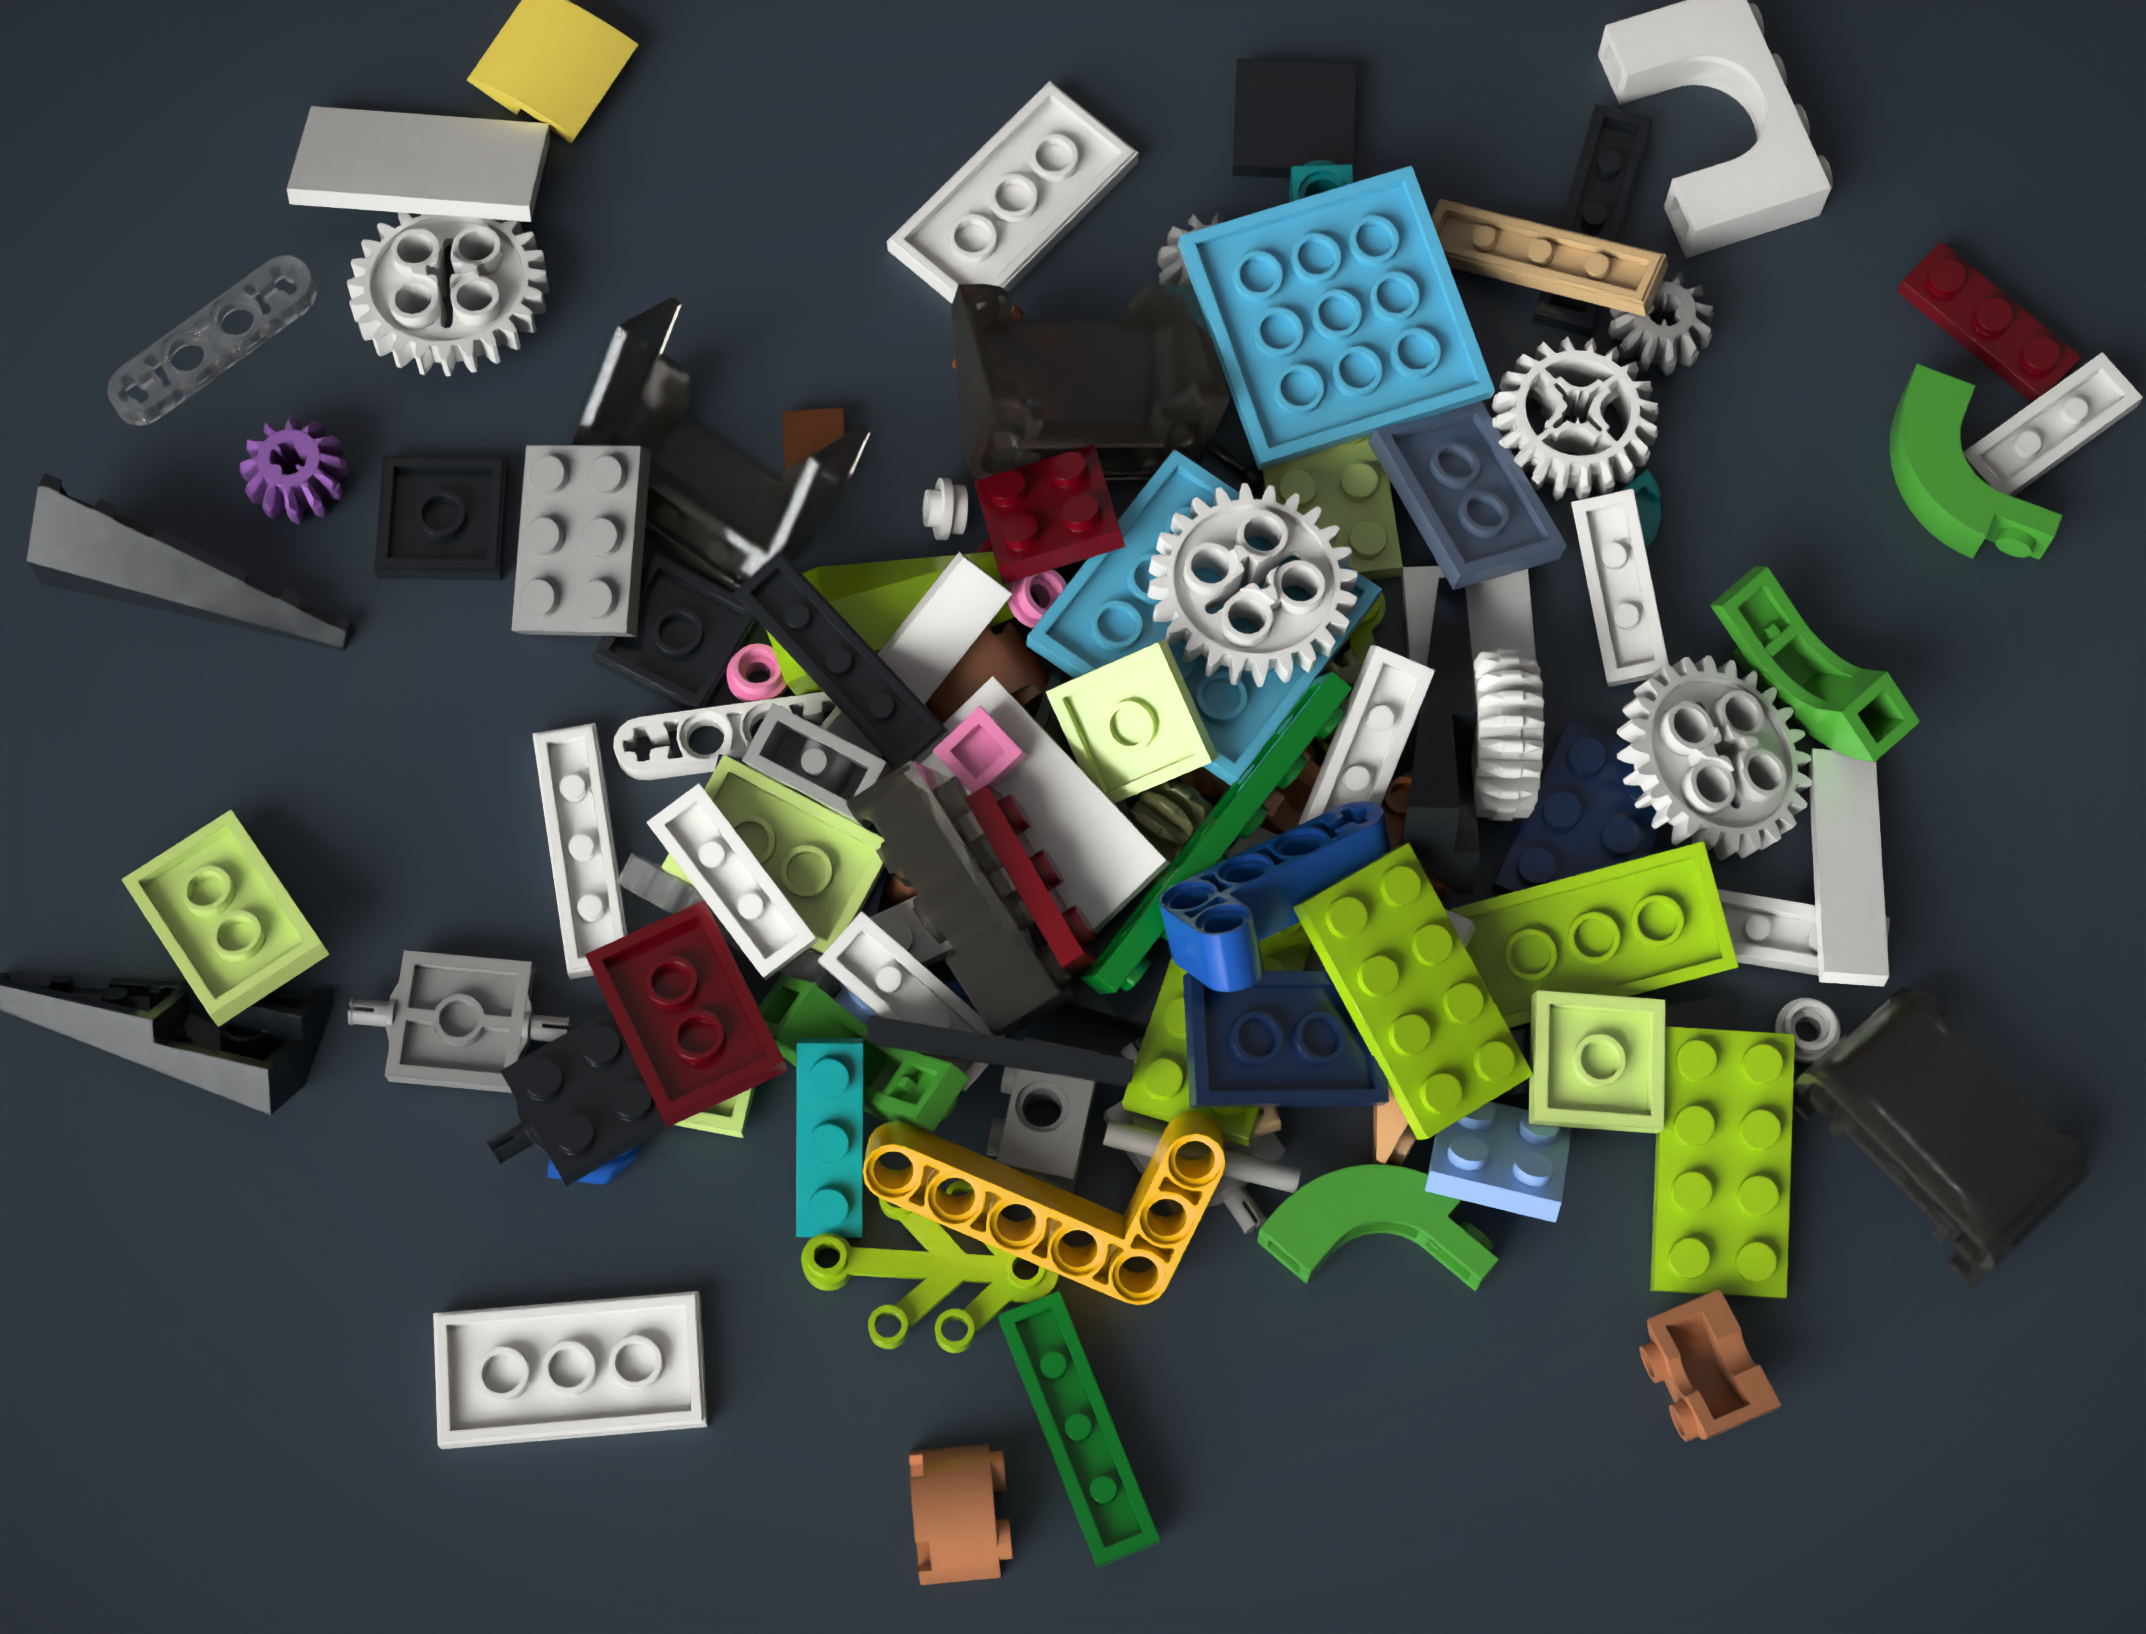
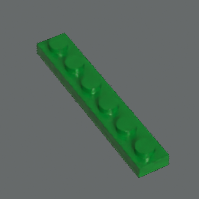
(1235, 814)

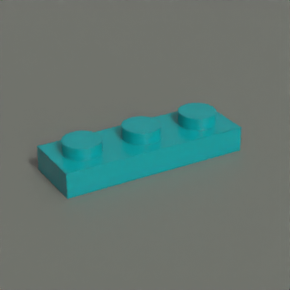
(829, 1136)

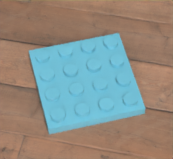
(1335, 317)
(1109, 616)

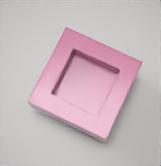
(980, 751)

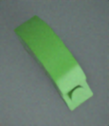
(1941, 484)
(1831, 699)
(896, 1081)
(1372, 1201)

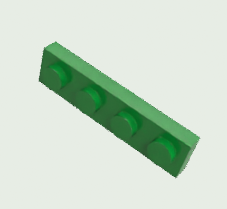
(1078, 1429)

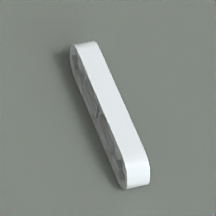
(732, 720)

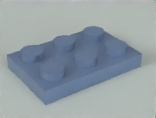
(1467, 495)

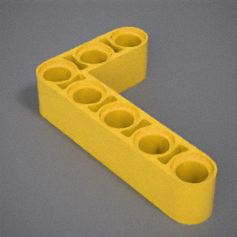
(1056, 1210)

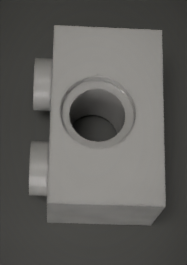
(813, 761)
(1049, 1151)

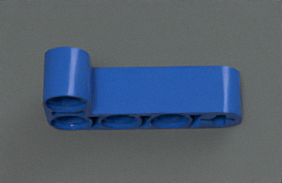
(1227, 909)

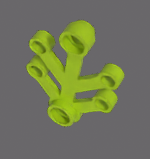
(940, 1267)

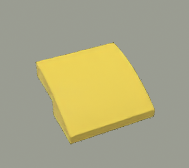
(553, 63)

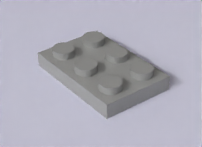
(581, 540)

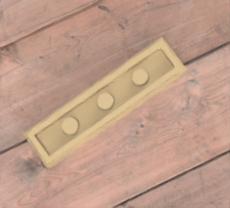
(1549, 258)

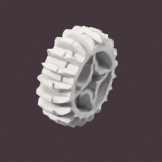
(1549, 383)
(1507, 734)

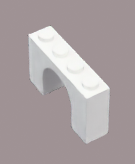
(1723, 49)

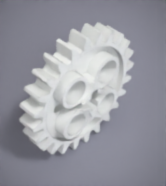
(406, 274)
(1286, 627)
(1714, 757)

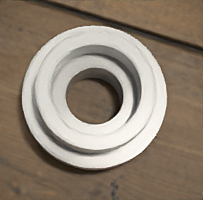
(946, 509)
(1819, 1016)

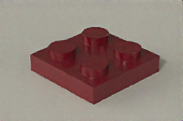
(1049, 514)

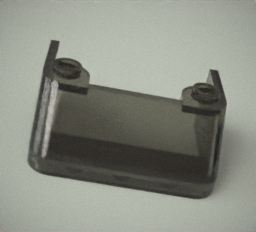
(701, 493)

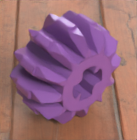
(288, 449)

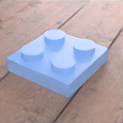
(1501, 1162)

